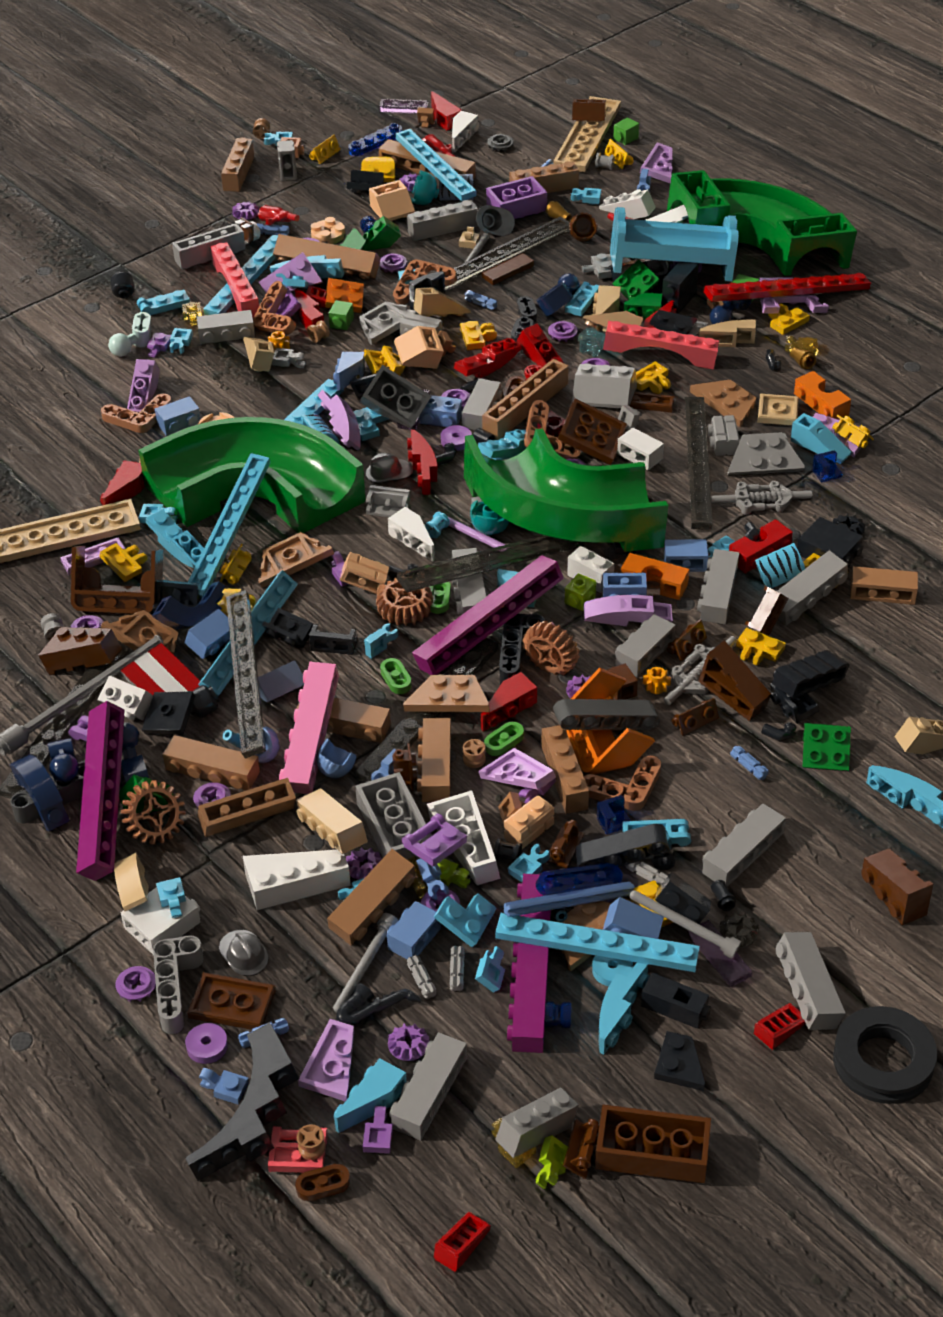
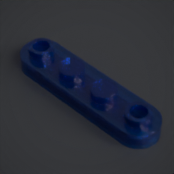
(374, 140)
(577, 878)

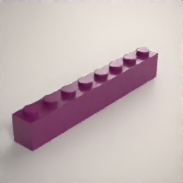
(487, 615)
(100, 791)
(531, 983)

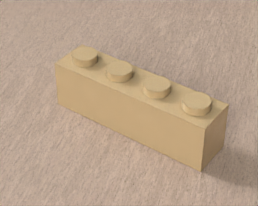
(331, 821)

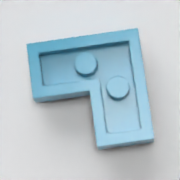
(367, 423)
(468, 922)

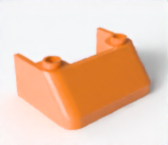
(598, 749)

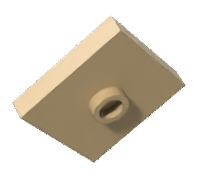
(777, 409)

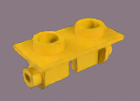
(325, 150)
(621, 156)
(859, 434)
(237, 559)

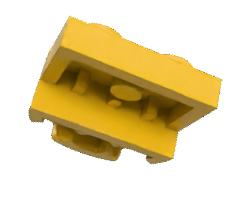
(380, 164)
(385, 357)

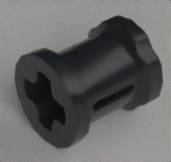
(507, 850)

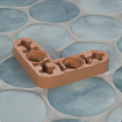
(424, 269)
(265, 317)
(542, 420)
(137, 422)
(630, 791)

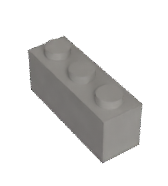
(225, 326)
(483, 397)
(645, 644)
(535, 1121)

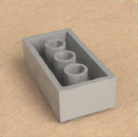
(390, 813)

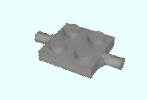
(601, 265)

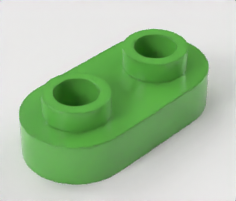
(441, 597)
(396, 676)
(504, 738)

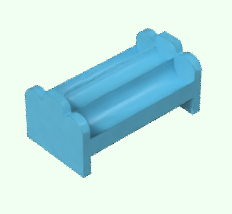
(674, 242)

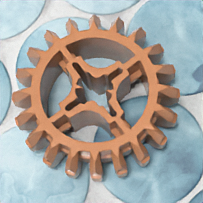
(402, 606)
(551, 648)
(172, 807)

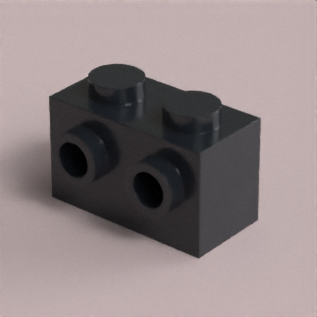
(683, 898)

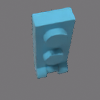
(581, 299)
(163, 302)
(681, 827)

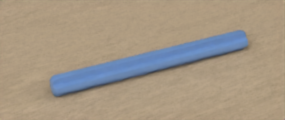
(568, 899)

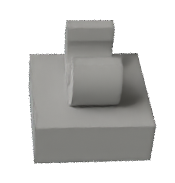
(629, 416)

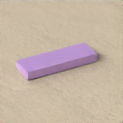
(92, 555)

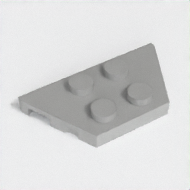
(383, 320)
(764, 454)

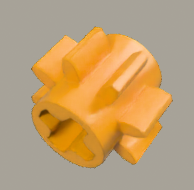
(279, 340)
(656, 680)

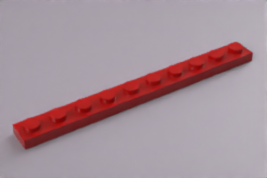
(786, 287)

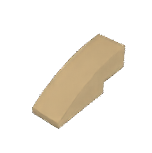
(730, 332)
(131, 882)

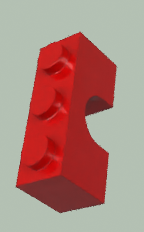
(772, 538)

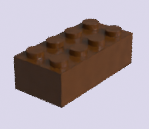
(653, 1143)

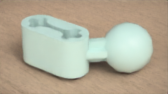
(121, 344)

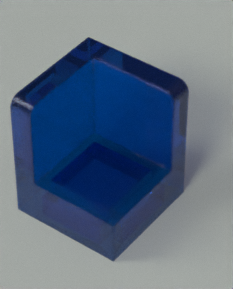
(825, 466)
(612, 814)

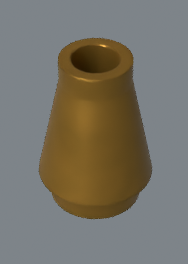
(556, 210)
(804, 358)

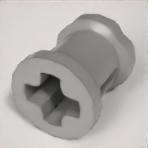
(604, 161)

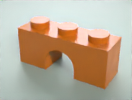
(811, 390)
(672, 578)

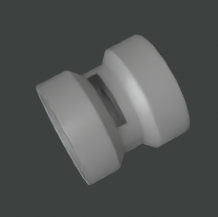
(50, 624)

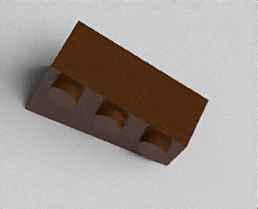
(79, 647)
(734, 682)
(897, 886)

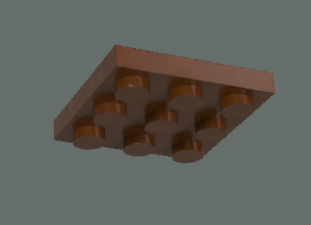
(592, 431)

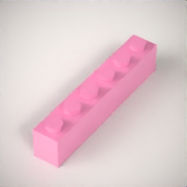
(310, 726)

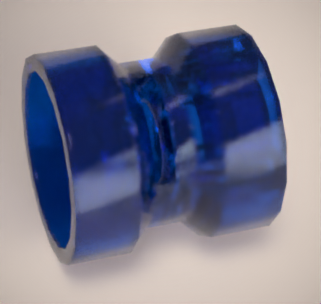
(367, 223)
(551, 1014)

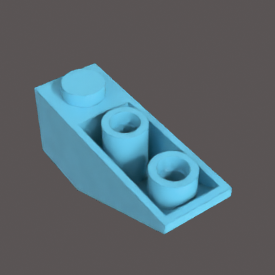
(815, 436)
(380, 1087)

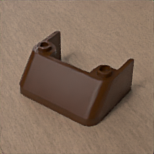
(91, 596)

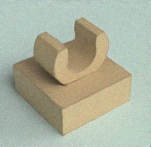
(469, 239)

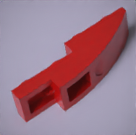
(491, 359)
(422, 460)

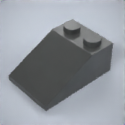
(395, 397)

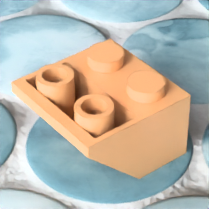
(391, 200)
(419, 347)

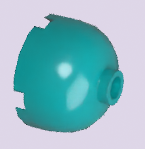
(424, 189)
(486, 520)

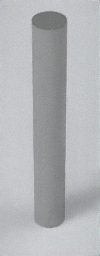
(478, 247)

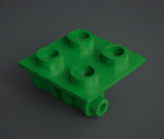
(636, 280)
(826, 747)

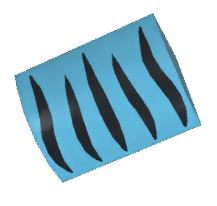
(316, 422)
(780, 566)

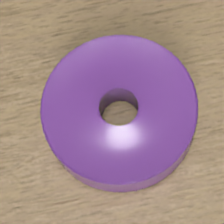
(456, 435)
(206, 1053)

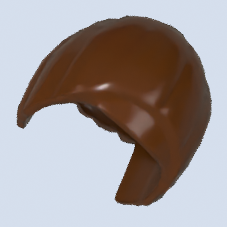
(583, 227)

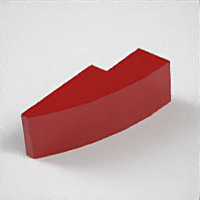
(309, 312)

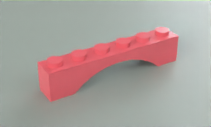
(241, 289)
(698, 350)

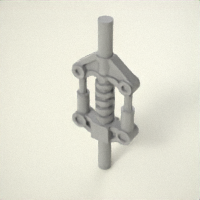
(746, 501)
(689, 683)

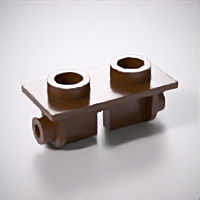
(684, 645)
(696, 717)
(403, 762)
(565, 844)
(581, 1147)

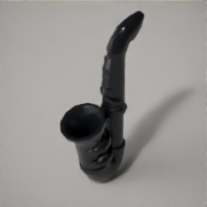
(358, 1006)

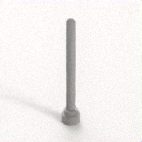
(384, 924)
(728, 945)

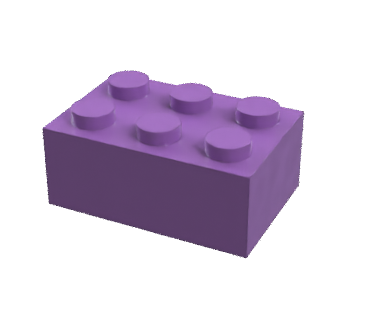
(519, 197)

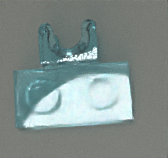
(591, 340)

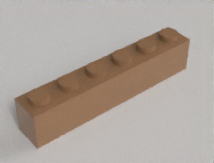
(405, 160)
(353, 260)
(516, 405)

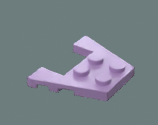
(770, 304)

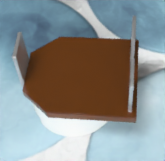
(250, 229)

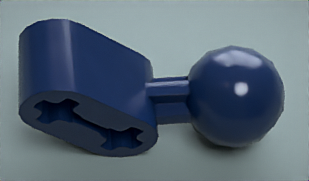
(559, 294)
(724, 312)
(63, 760)
(131, 763)

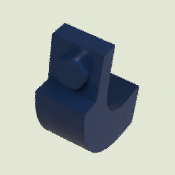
(179, 616)
(43, 791)

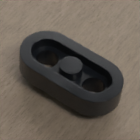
(520, 324)

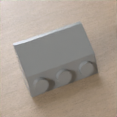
(604, 385)

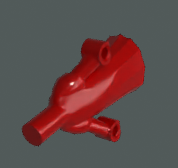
(437, 145)
(276, 214)

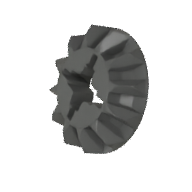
(500, 142)

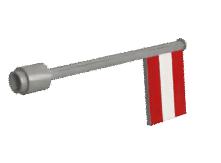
(148, 667)

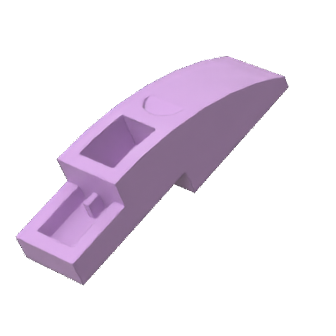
(342, 419)
(625, 608)

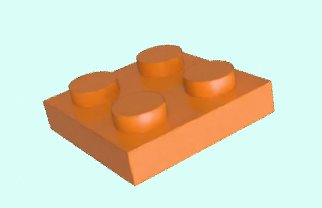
(344, 291)

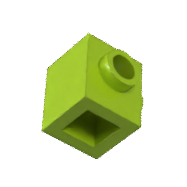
(579, 591)

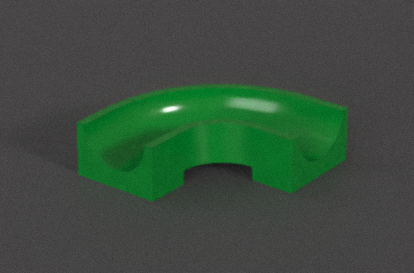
(766, 216)
(307, 476)
(567, 498)

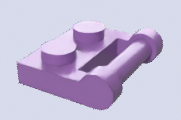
(437, 846)

